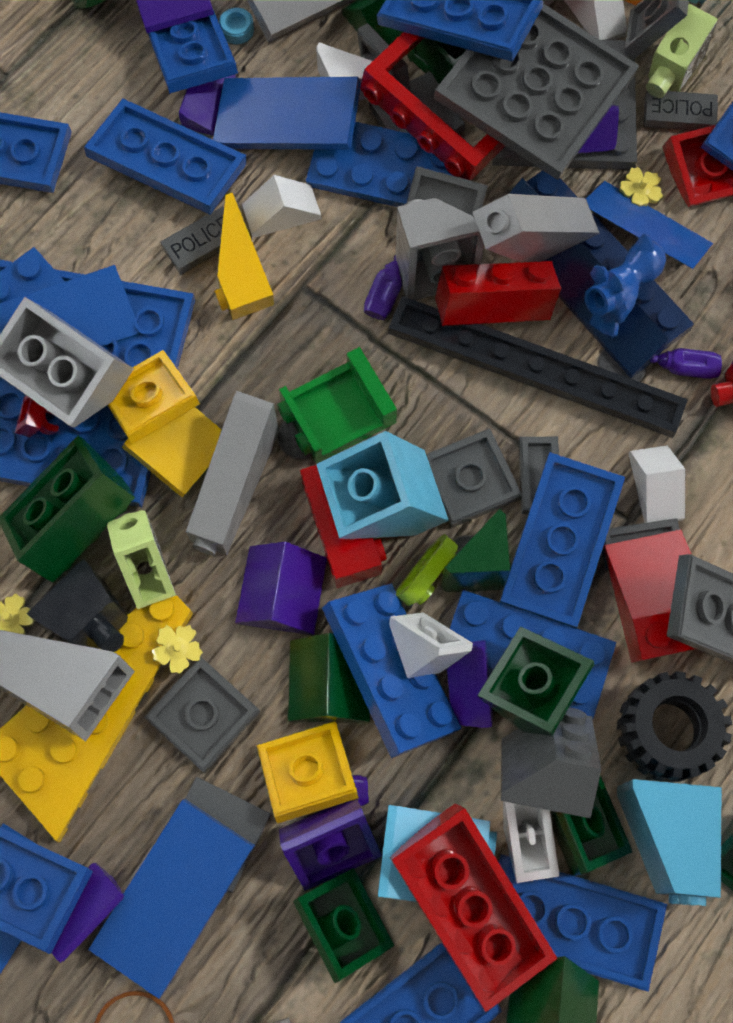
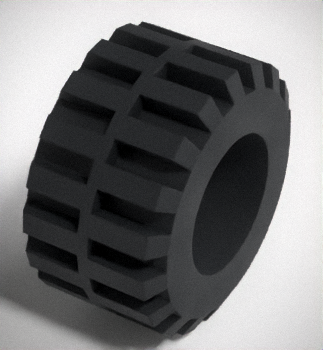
(701, 708)

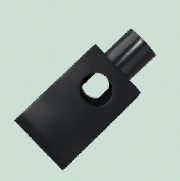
(82, 611)

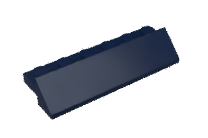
(655, 318)

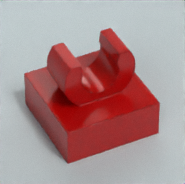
(33, 419)

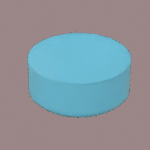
(237, 25)

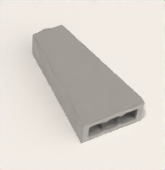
(534, 225)
(233, 473)
(62, 679)

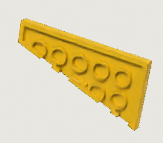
(55, 767)

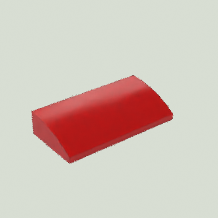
(696, 172)
(472, 906)

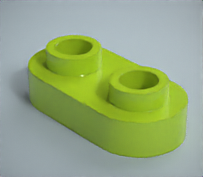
(418, 583)

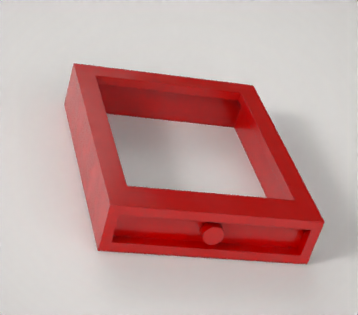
(415, 117)

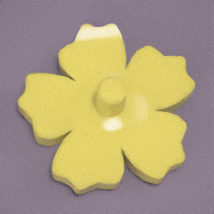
(641, 188)
(14, 615)
(177, 648)

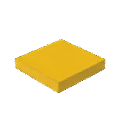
(152, 397)
(178, 450)
(306, 772)

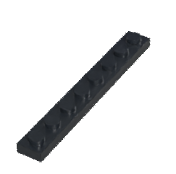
(540, 368)

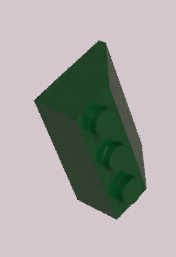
(64, 510)

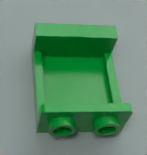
(338, 408)

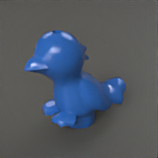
(618, 288)

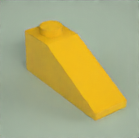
(240, 273)

